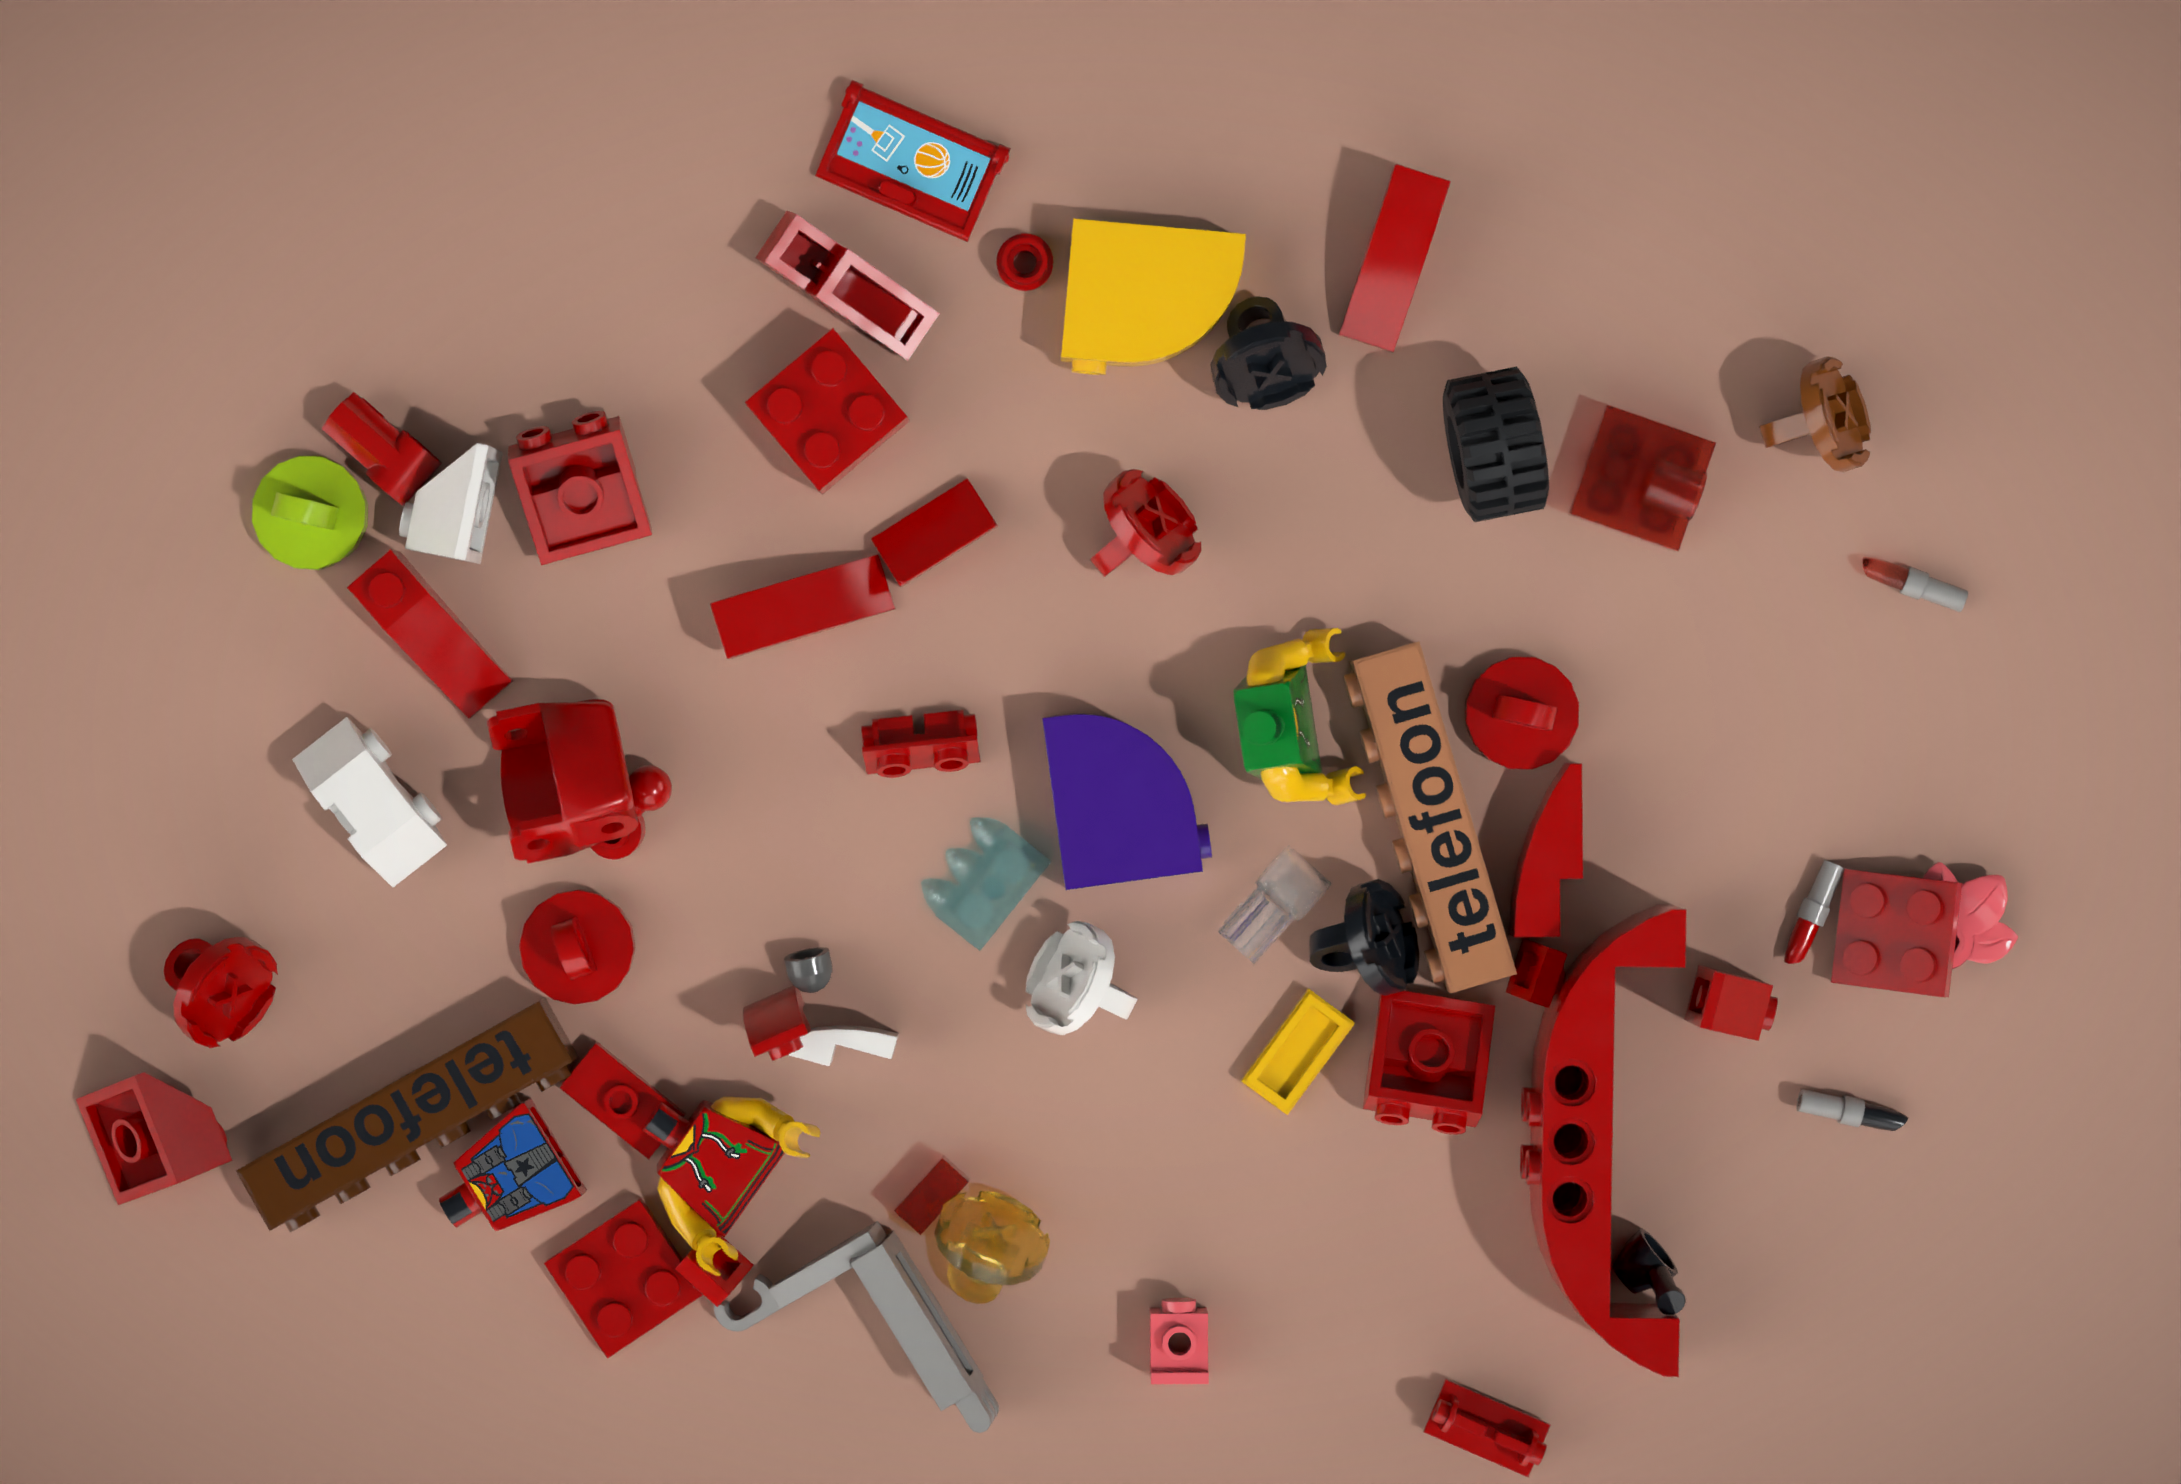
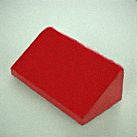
(934, 532)

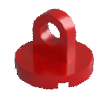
(1149, 524)
(1522, 713)
(577, 946)
(220, 987)

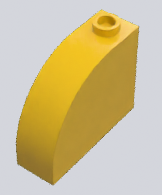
(1144, 291)

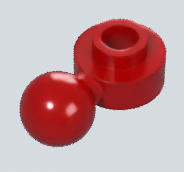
(650, 792)

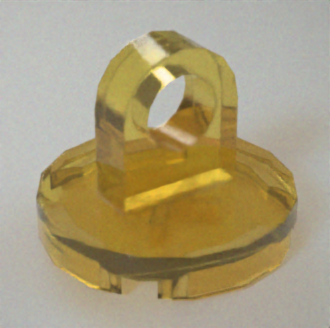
(989, 1244)

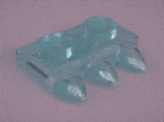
(988, 883)

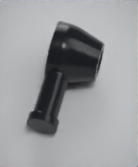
(1647, 1265)

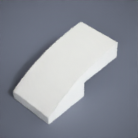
(822, 1042)

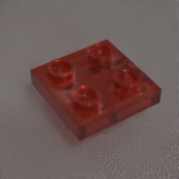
(1642, 478)

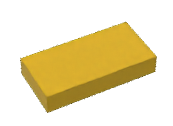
(1297, 1051)

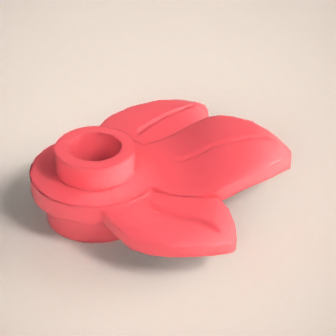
(1981, 907)

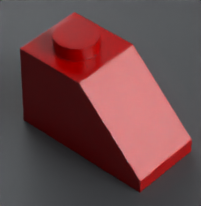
(1731, 1003)

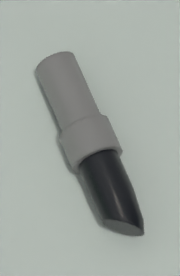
(1849, 1110)

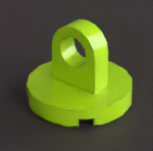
(309, 512)

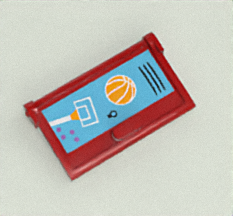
(897, 151)

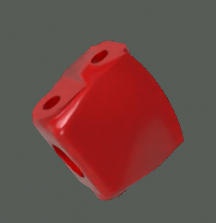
(562, 777)

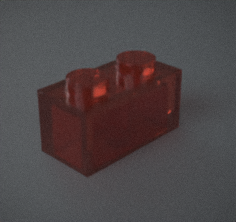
(929, 1195)

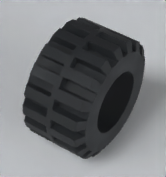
(1495, 444)

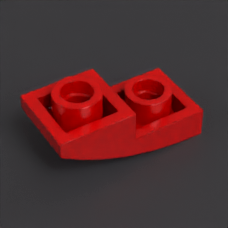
(776, 1023)

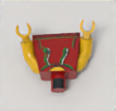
(719, 1165)

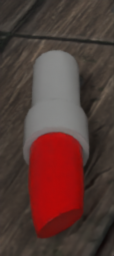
(1813, 912)

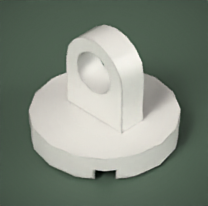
(1074, 979)

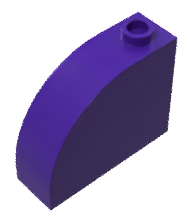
(1119, 804)

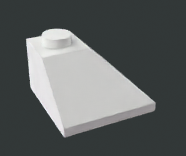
(454, 507)

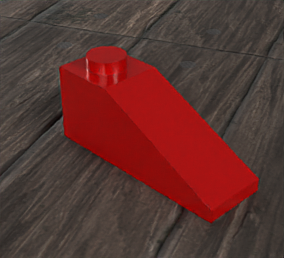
(429, 632)

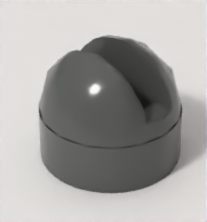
(809, 969)

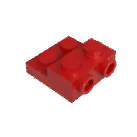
(578, 487)
(1429, 1061)

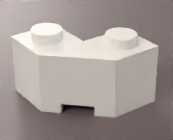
(385, 822)

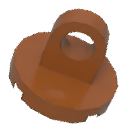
(1831, 414)

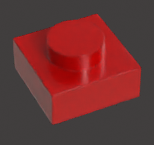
(1538, 973)
(711, 1286)

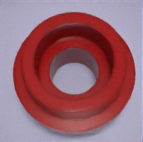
(1024, 244)

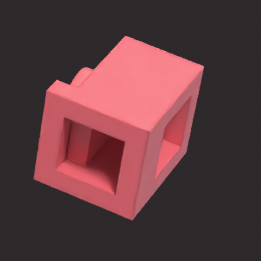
(1185, 1366)

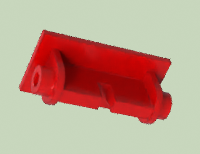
(894, 750)
(1487, 1428)

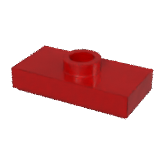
(616, 1097)

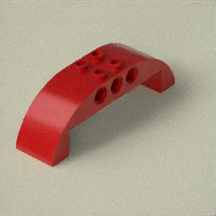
(1581, 1034)

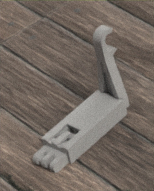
(906, 1307)

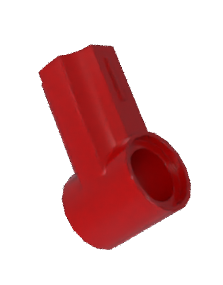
(392, 457)

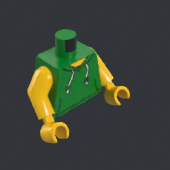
(1280, 726)

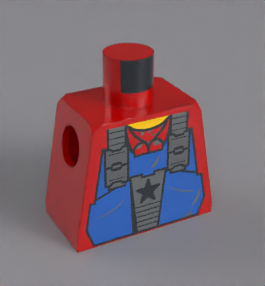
(513, 1173)

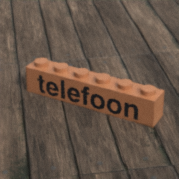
(1431, 817)

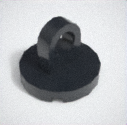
(1267, 361)
(1370, 940)

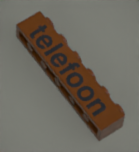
(407, 1115)

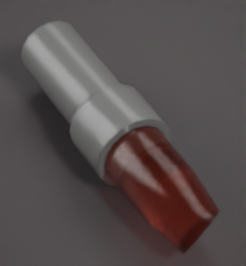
(1915, 583)

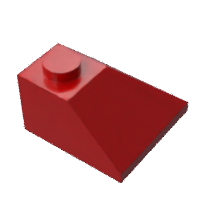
(151, 1135)

